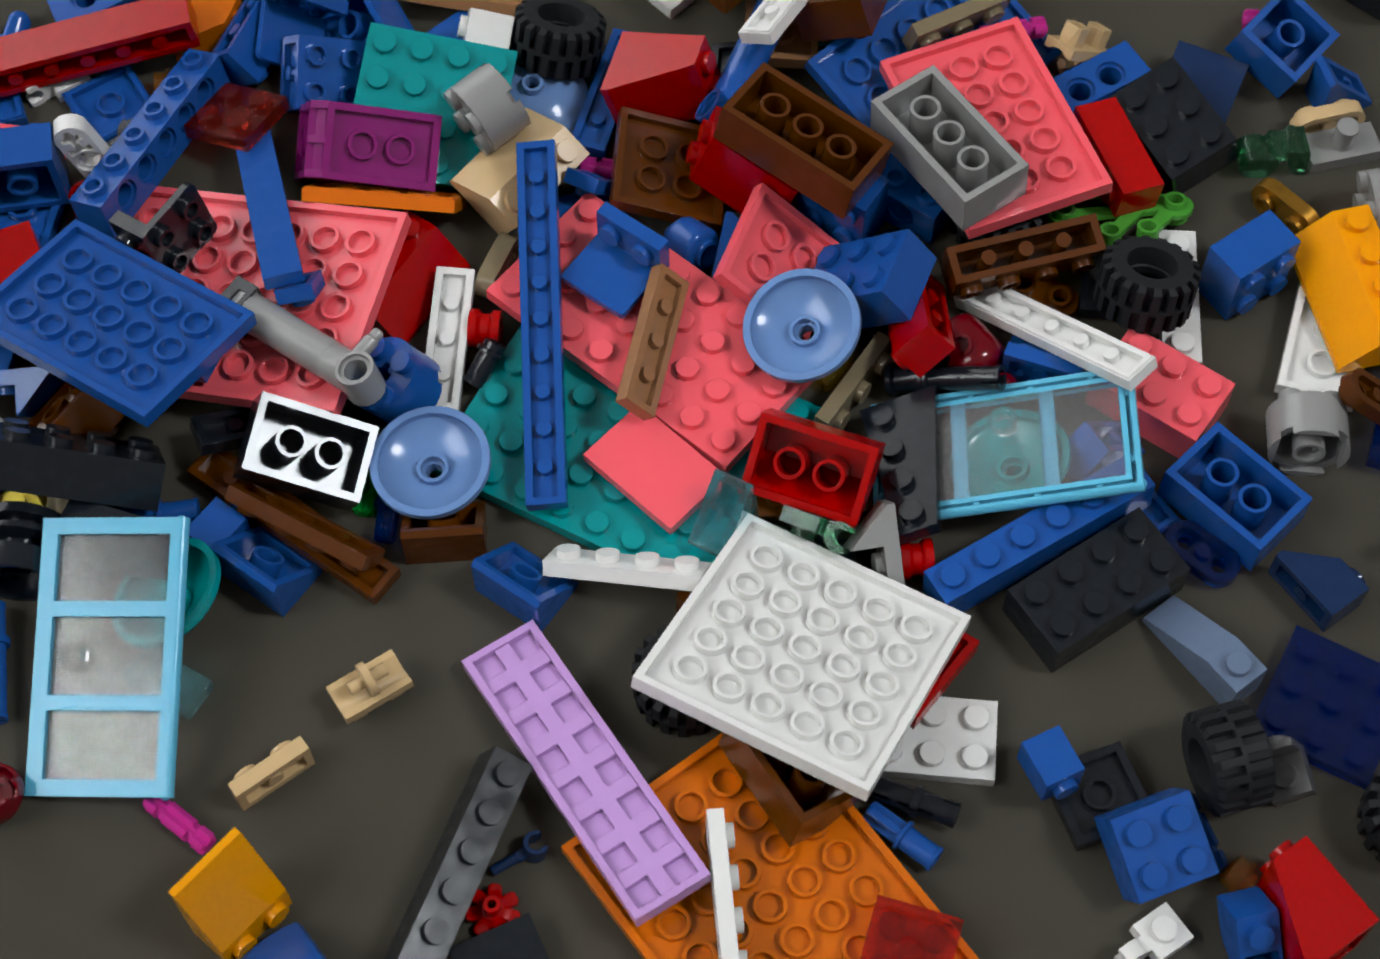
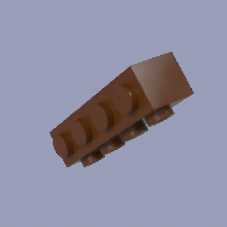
(1021, 256)

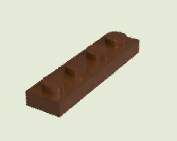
(293, 519)

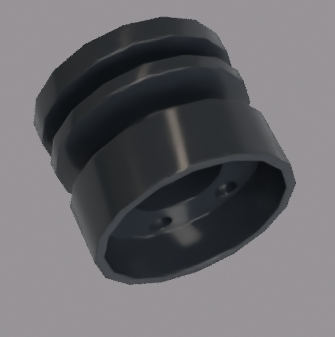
(21, 548)

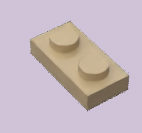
(260, 780)

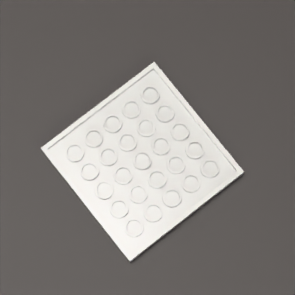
(803, 655)

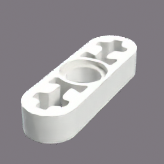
(64, 132)

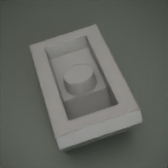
(881, 532)

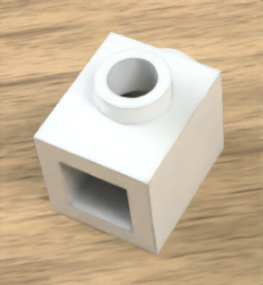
(486, 28)

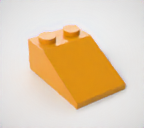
(231, 897)

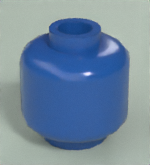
(693, 241)

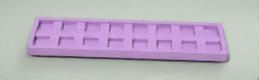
(586, 773)

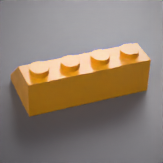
(1342, 284)

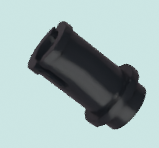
(485, 362)

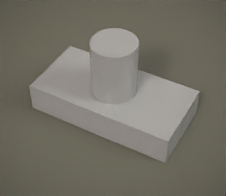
(1343, 146)

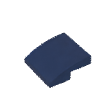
(1213, 74)

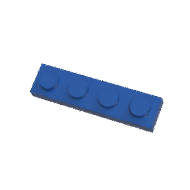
(595, 123)

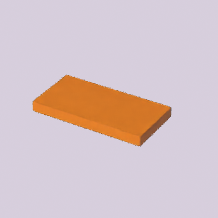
(383, 197)

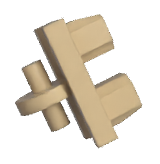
(1078, 43)
(369, 686)

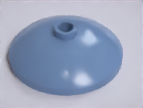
(551, 98)
(789, 308)
(426, 442)

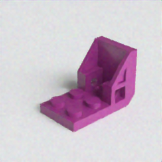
(367, 146)

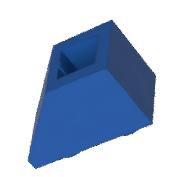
(1249, 925)

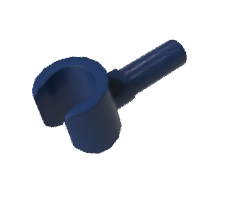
(522, 854)

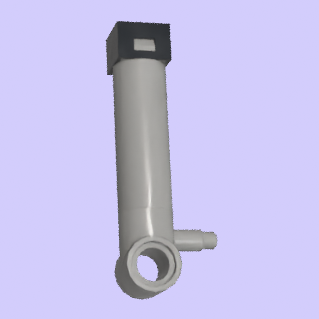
(335, 363)

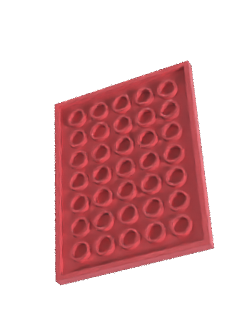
(356, 257)

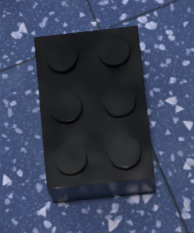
(1177, 126)
(305, 451)

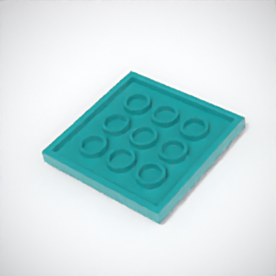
(411, 73)

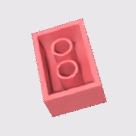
(1178, 397)

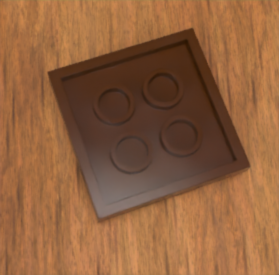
(653, 172)

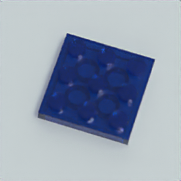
(1327, 704)

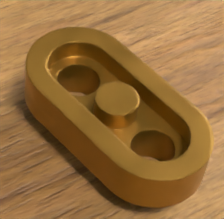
(1284, 204)

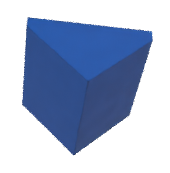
(266, 568)
(517, 584)

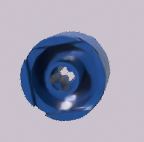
(408, 376)

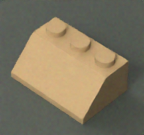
(491, 180)

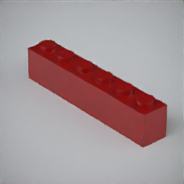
(95, 43)

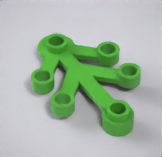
(1170, 209)

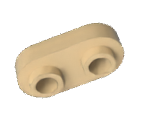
(1328, 115)

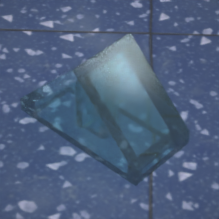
(721, 511)

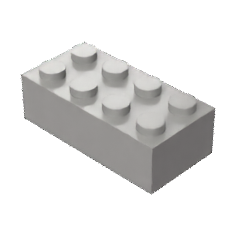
(949, 147)

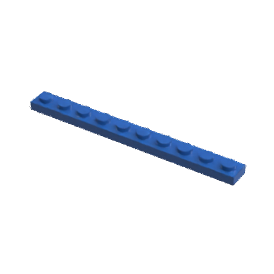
(541, 327)

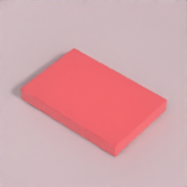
(652, 469)

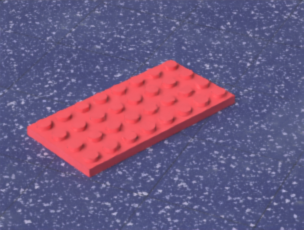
(711, 382)

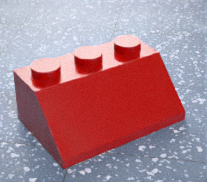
(412, 283)
(812, 466)

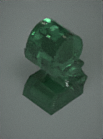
(1263, 154)

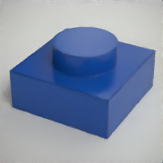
(587, 182)
(301, 293)

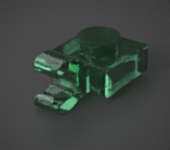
(808, 525)

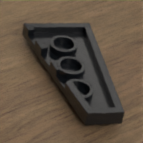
(909, 459)

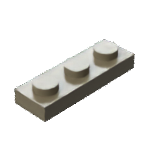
(953, 21)
(856, 383)

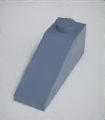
(1206, 650)

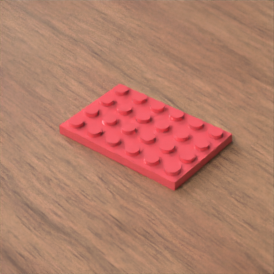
(1018, 96)

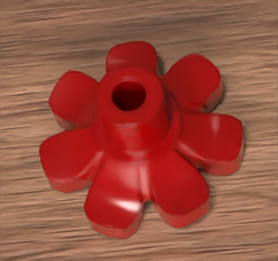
(492, 909)

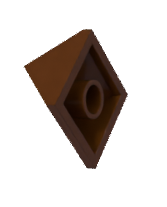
(446, 538)

